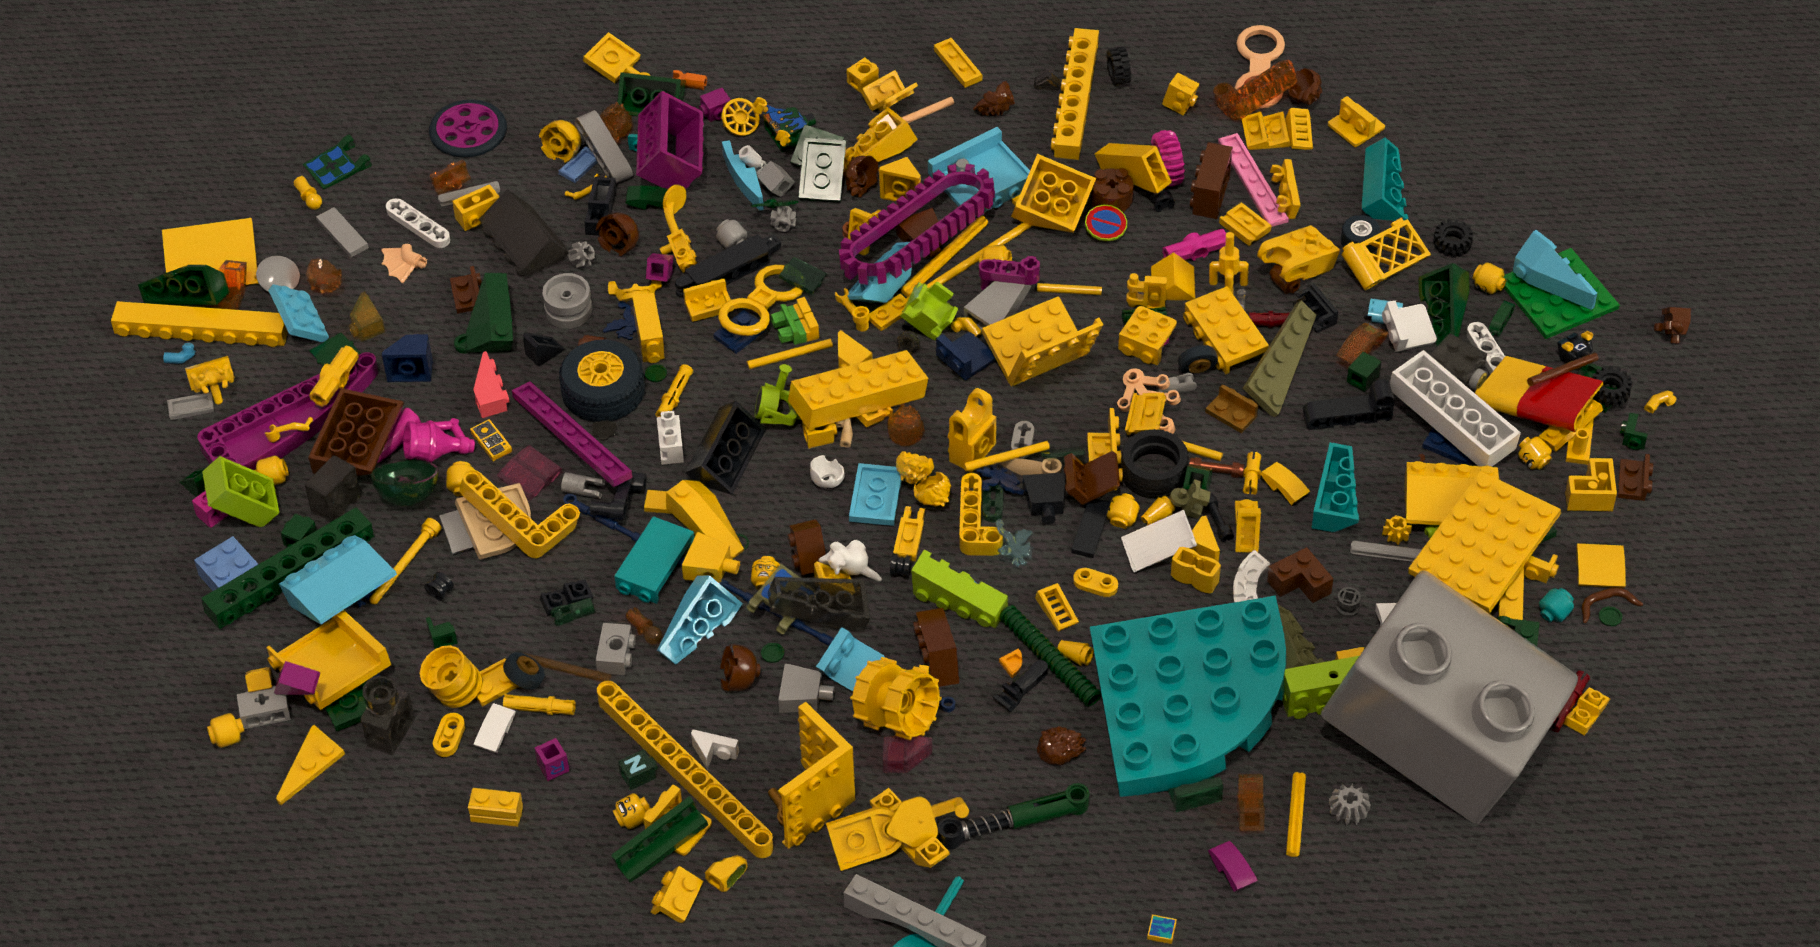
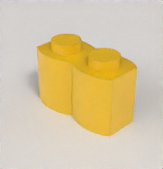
(1194, 569)

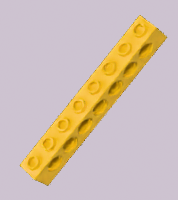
(1076, 94)

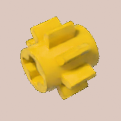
(1397, 529)

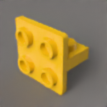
(1355, 123)

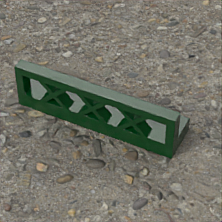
(659, 840)

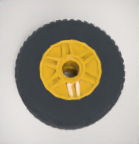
(602, 380)

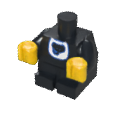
(1575, 347)

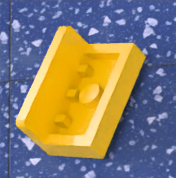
(705, 299)
(676, 894)

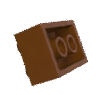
(1211, 180)

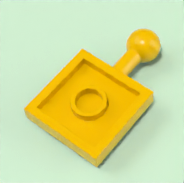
(611, 57)

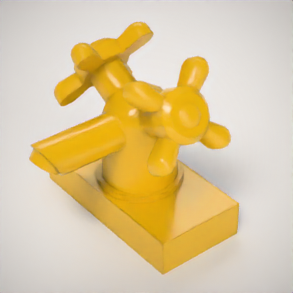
(211, 374)

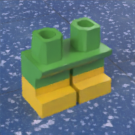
(799, 323)

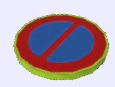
(1106, 223)

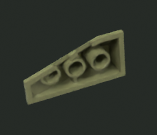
(1297, 647)

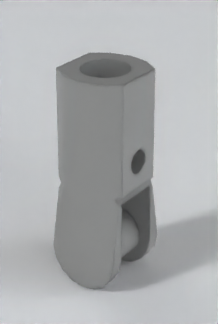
(1180, 383)

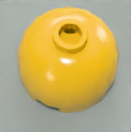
(560, 136)

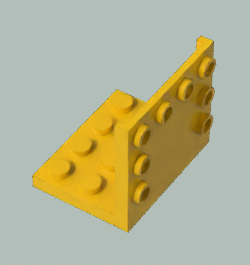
(1038, 340)
(825, 784)

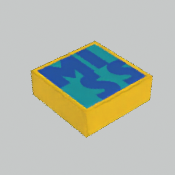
(1161, 929)

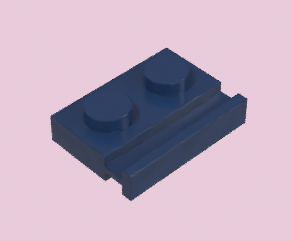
(733, 341)

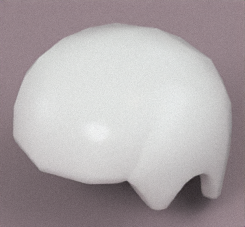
(822, 468)

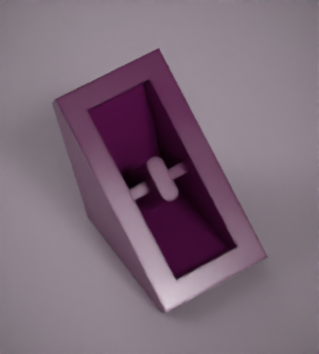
(296, 680)

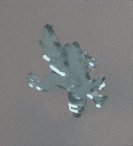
(1014, 544)

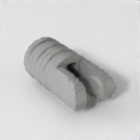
(578, 485)

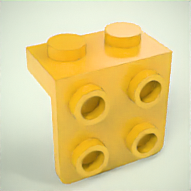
(886, 91)
(1146, 335)
(665, 803)

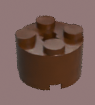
(1112, 188)

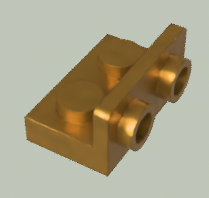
(1233, 409)

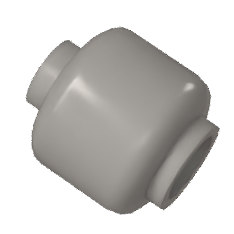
(730, 233)

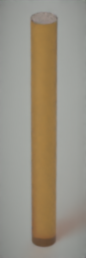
(572, 669)

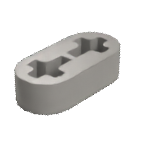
(1017, 438)

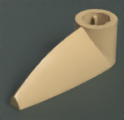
(1031, 467)

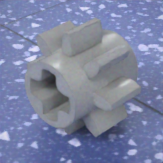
(783, 218)
(581, 254)

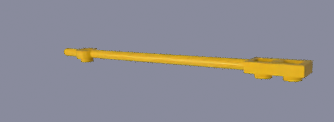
(891, 311)

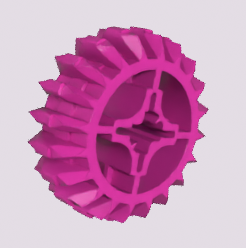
(1171, 155)

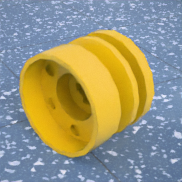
(451, 676)

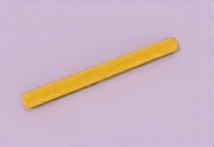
(945, 255)

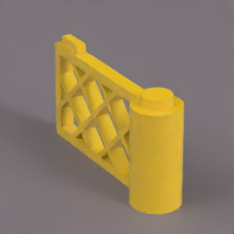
(1364, 264)

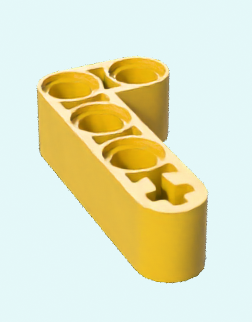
(973, 537)

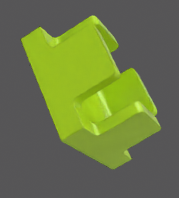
(929, 309)

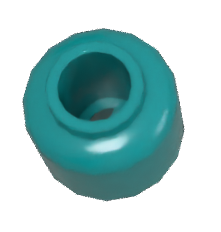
(1556, 605)

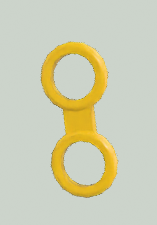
(759, 301)

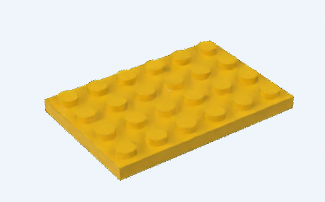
(1486, 540)

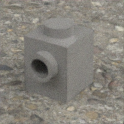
(775, 178)

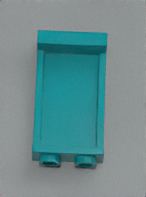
(653, 559)

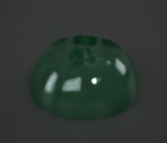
(405, 481)

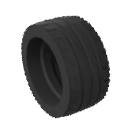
(1160, 443)

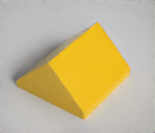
(898, 179)
(1179, 275)

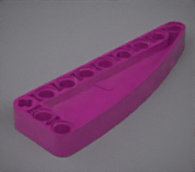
(243, 434)

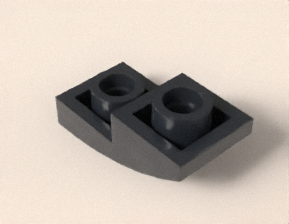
(571, 593)

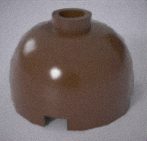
(617, 228)
(739, 665)

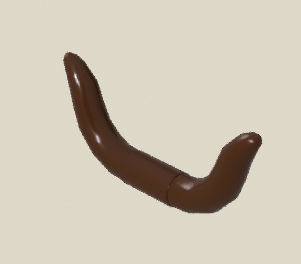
(1605, 594)

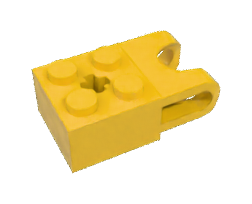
(1300, 253)
(972, 431)

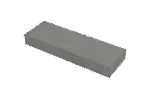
(342, 232)

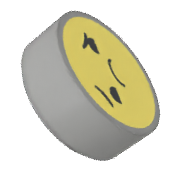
(1477, 379)

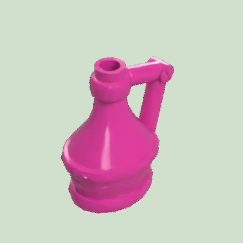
(429, 442)

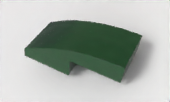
(642, 195)

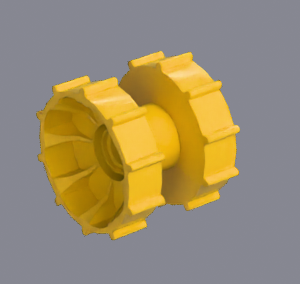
(896, 698)

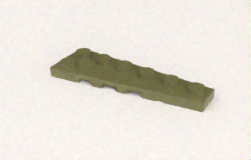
(1277, 367)

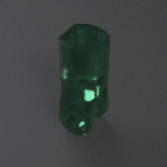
(577, 610)

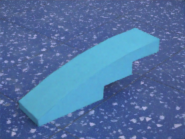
(744, 177)

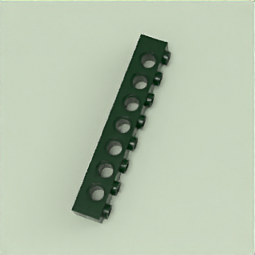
(263, 581)

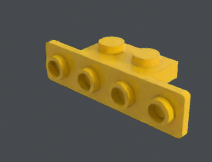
(1102, 443)

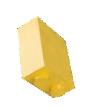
(648, 328)

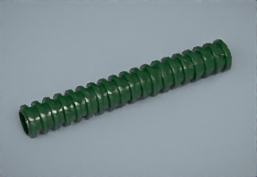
(1051, 655)

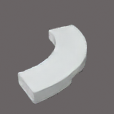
(1248, 576)

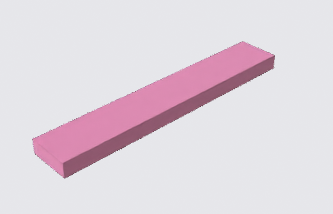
(1254, 181)

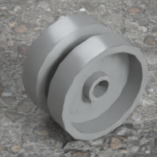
(567, 300)

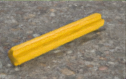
(1296, 814)

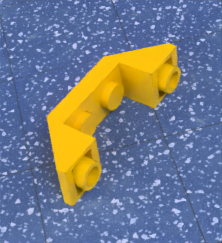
(927, 853)

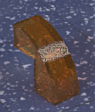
(235, 276)
(1361, 340)

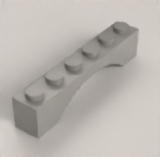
(883, 904)

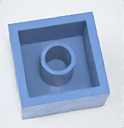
(224, 563)

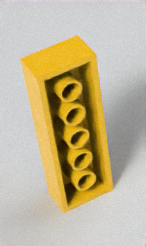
(857, 389)

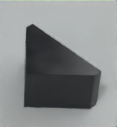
(541, 348)

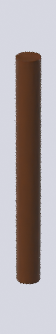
(1539, 378)

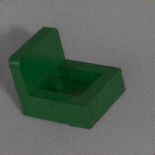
(1632, 438)

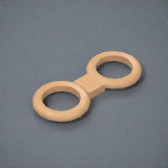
(1259, 62)

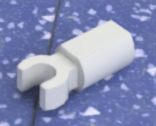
(751, 158)

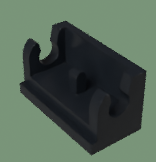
(1325, 311)

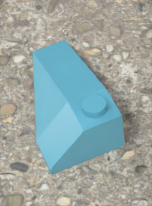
(1545, 269)

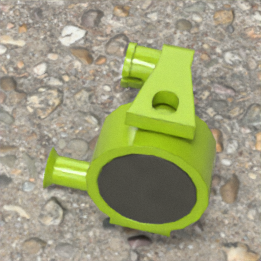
(769, 398)

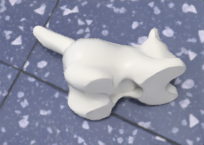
(849, 559)

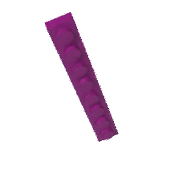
(572, 434)

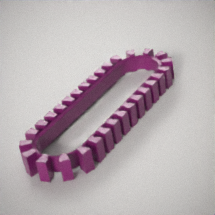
(927, 240)

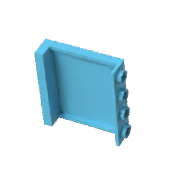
(989, 153)

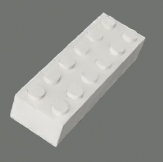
(1454, 410)

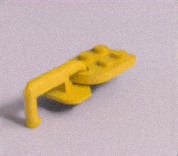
(863, 834)

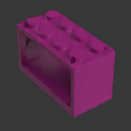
(664, 116)

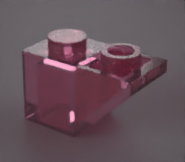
(903, 754)

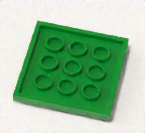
(1553, 313)

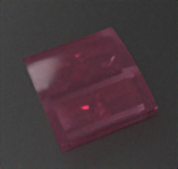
(530, 470)

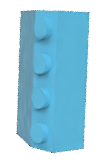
(336, 579)

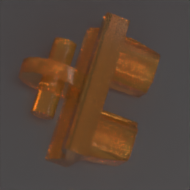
(450, 177)

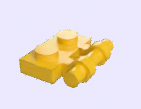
(1153, 288)

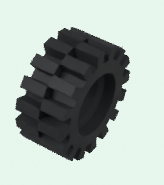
(1118, 65)
(1454, 229)
(1616, 378)

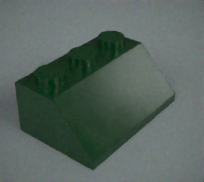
(639, 90)

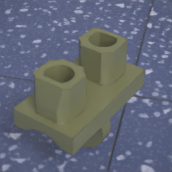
(1191, 500)

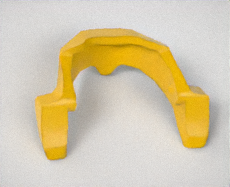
(626, 294)

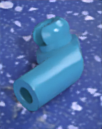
(181, 357)

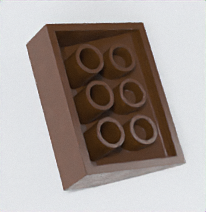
(355, 430)

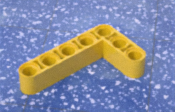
(516, 518)

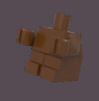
(1675, 323)

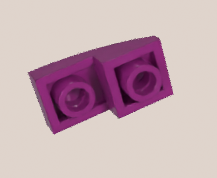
(1231, 861)

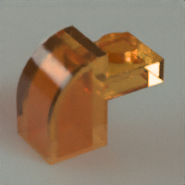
(1250, 802)

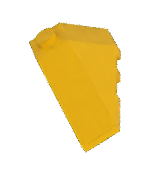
(885, 138)
(702, 513)

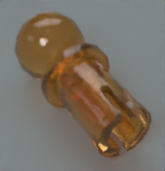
(651, 633)

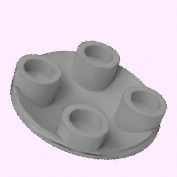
(277, 271)

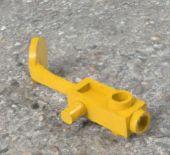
(678, 240)

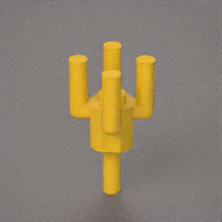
(1229, 265)

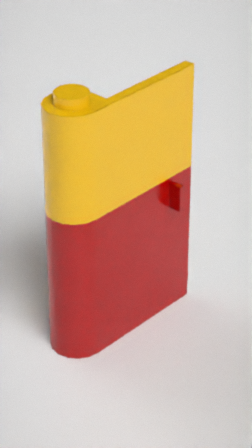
(1553, 402)

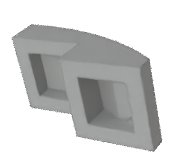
(455, 532)

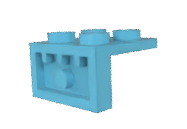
(846, 659)

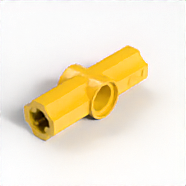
(334, 376)

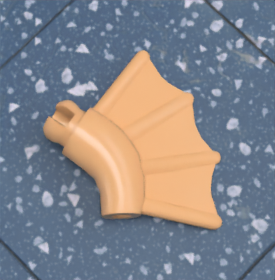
(402, 261)

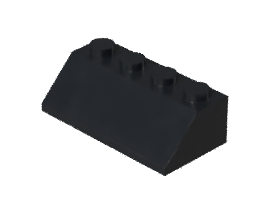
(726, 448)

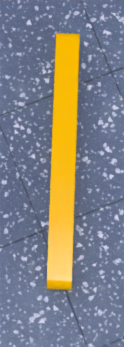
(614, 700)

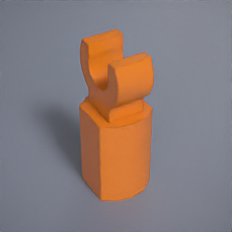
(692, 80)

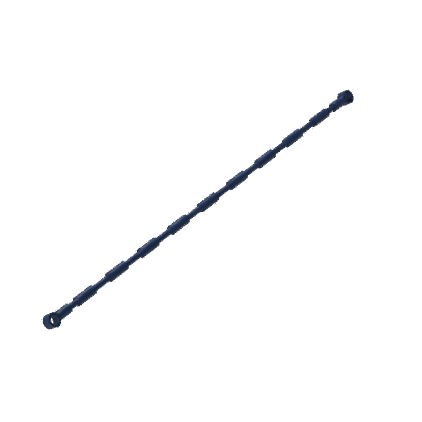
(798, 624)

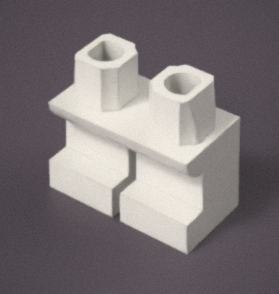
(670, 438)

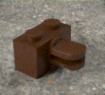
(807, 545)

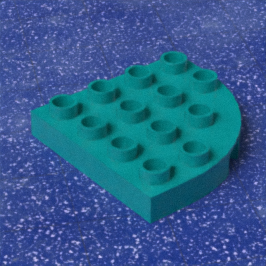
(1188, 690)

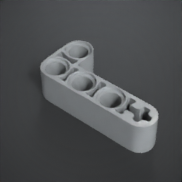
(603, 146)

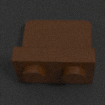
(1091, 479)

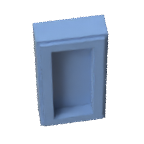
(578, 165)

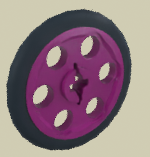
(457, 147)

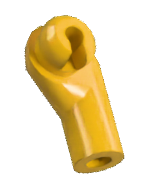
(966, 324)
(1657, 399)

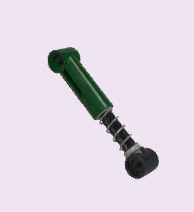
(1017, 815)

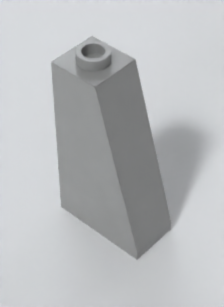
(996, 303)

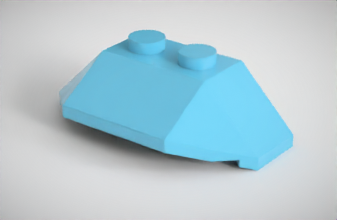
(880, 292)

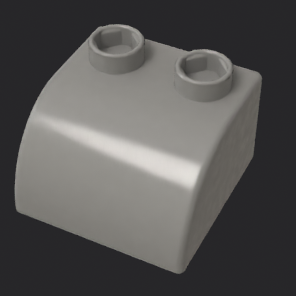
(1450, 697)

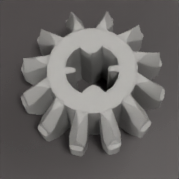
(1349, 804)

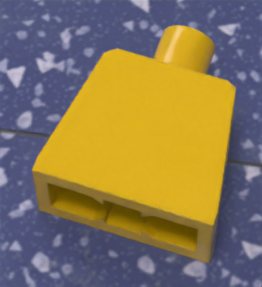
(708, 557)

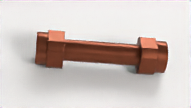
(1236, 470)

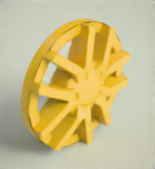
(740, 117)

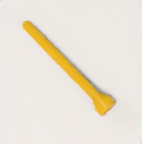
(429, 529)

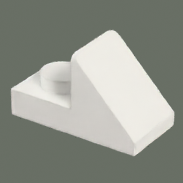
(711, 744)

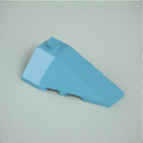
(700, 612)

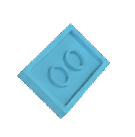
(298, 313)
(875, 495)

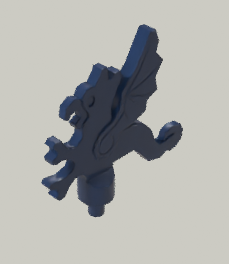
(628, 323)
(1006, 481)

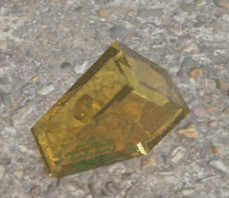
(365, 319)

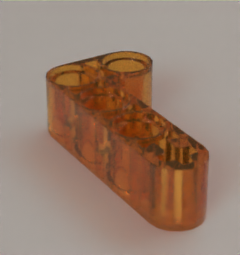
(1256, 92)

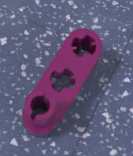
(1022, 272)

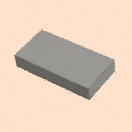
(190, 406)

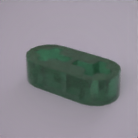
(997, 503)

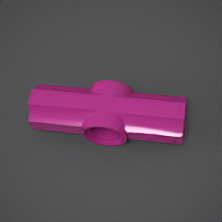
(1197, 245)

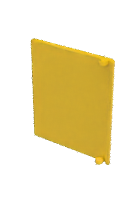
(211, 246)

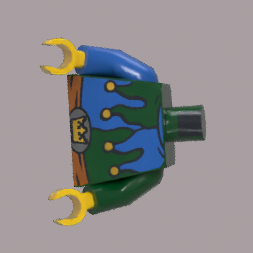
(783, 124)

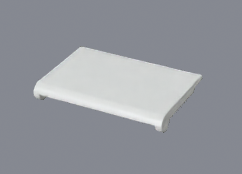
(1158, 541)

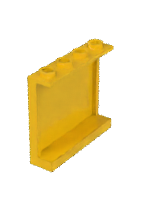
(340, 652)

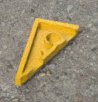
(314, 757)

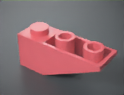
(487, 389)

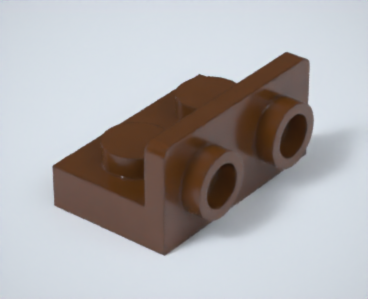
(465, 290)
(1634, 478)

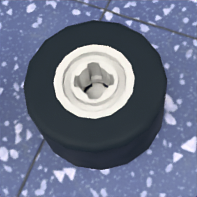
(1358, 229)

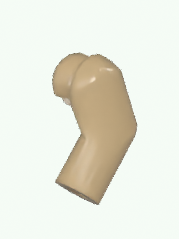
(847, 433)

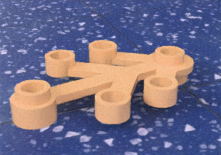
(1138, 385)

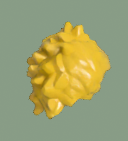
(913, 467)
(933, 490)

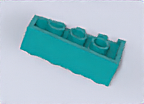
(1382, 182)
(1336, 495)

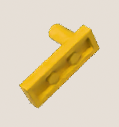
(1579, 445)

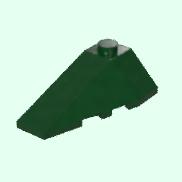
(186, 286)
(1446, 296)
(491, 317)

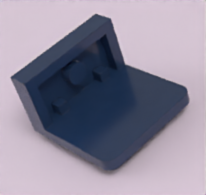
(964, 355)

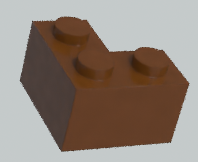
(1303, 572)

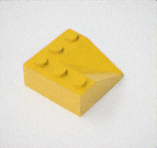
(1053, 195)

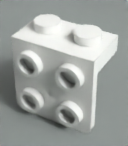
(1408, 326)

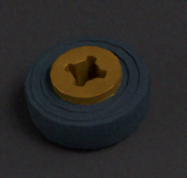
(1197, 359)
(523, 670)

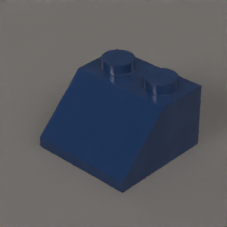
(409, 359)

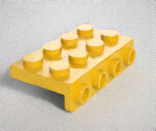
(1225, 327)

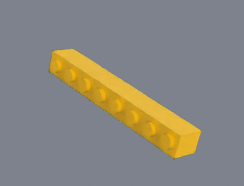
(199, 324)

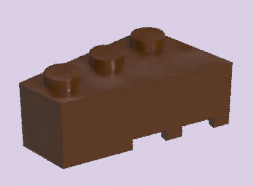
(937, 645)

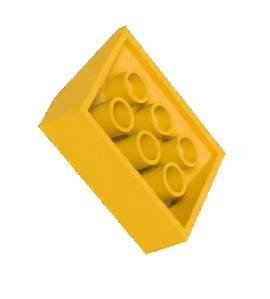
(1435, 489)

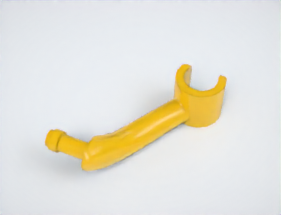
(578, 195)
(274, 435)

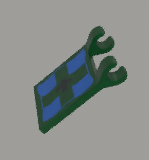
(335, 164)

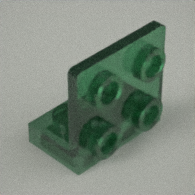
(1196, 794)

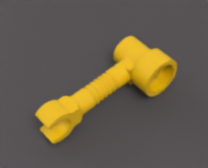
(860, 314)

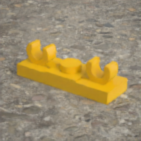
(1288, 198)

